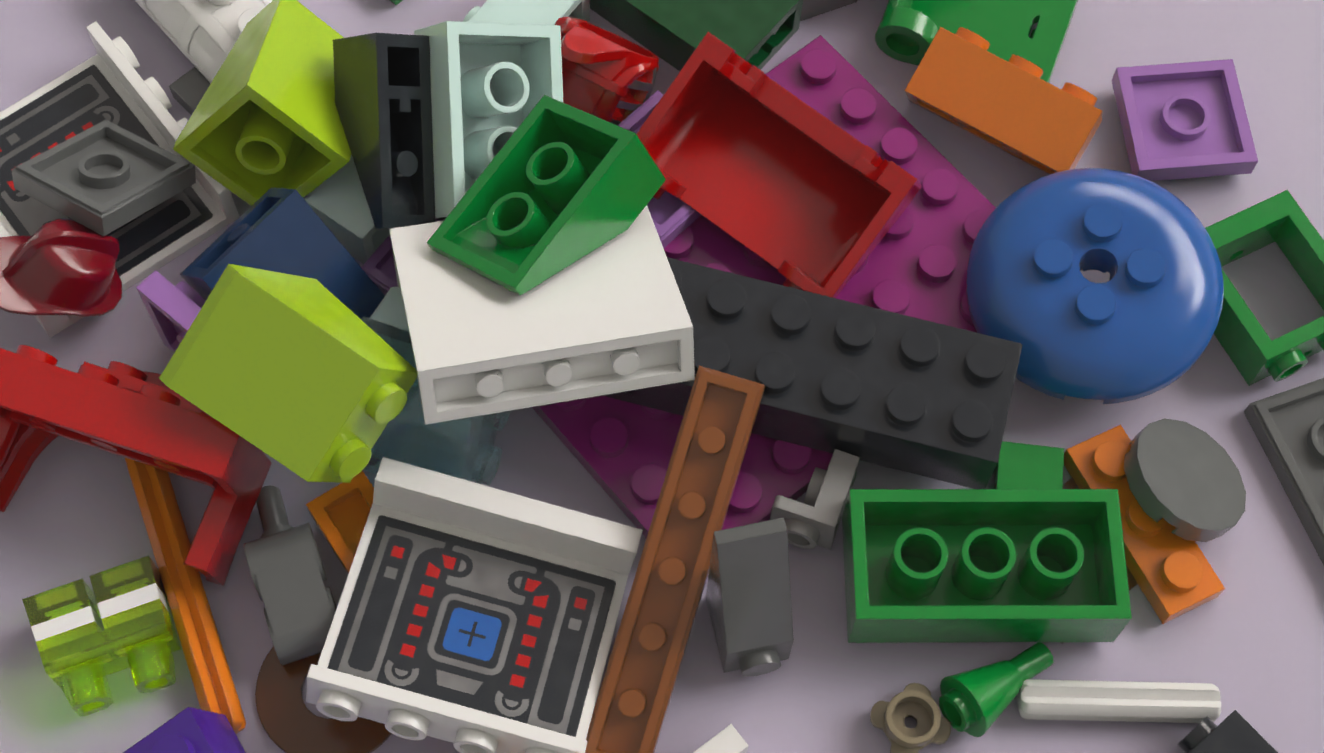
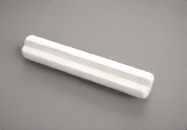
(1118, 701)

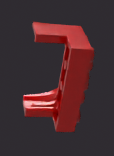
(137, 419)

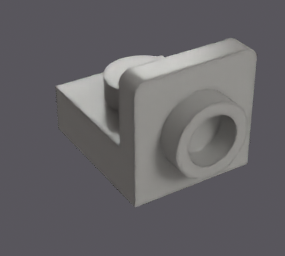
(820, 515)

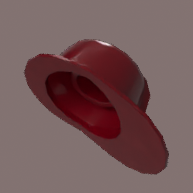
(59, 271)

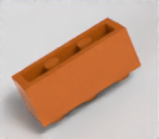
(1004, 101)

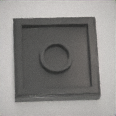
(104, 177)

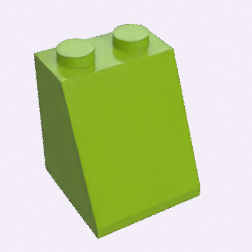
(271, 108)
(291, 372)

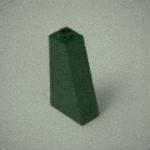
(677, 26)

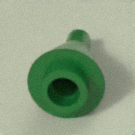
(980, 695)

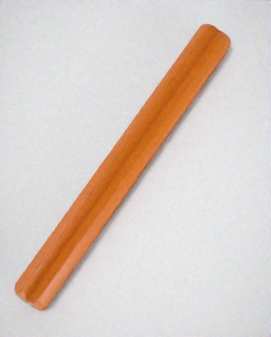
(185, 593)

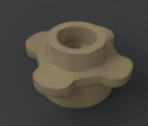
(915, 703)

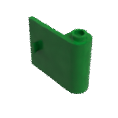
(1006, 24)

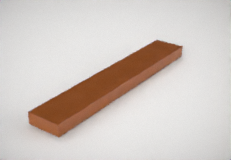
(674, 564)

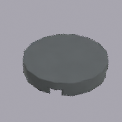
(1185, 480)

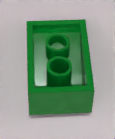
(549, 197)

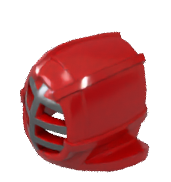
(604, 71)

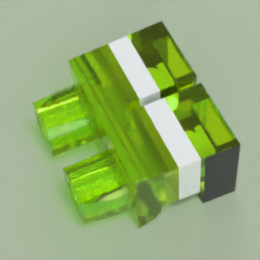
(104, 631)

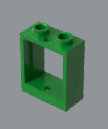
(1238, 330)

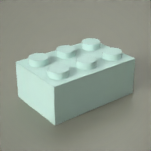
(481, 93)

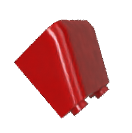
(773, 170)

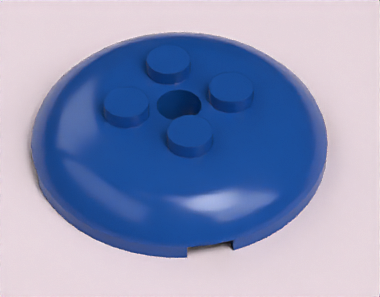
(1088, 336)

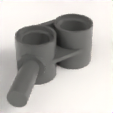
(289, 581)

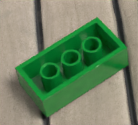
(984, 565)

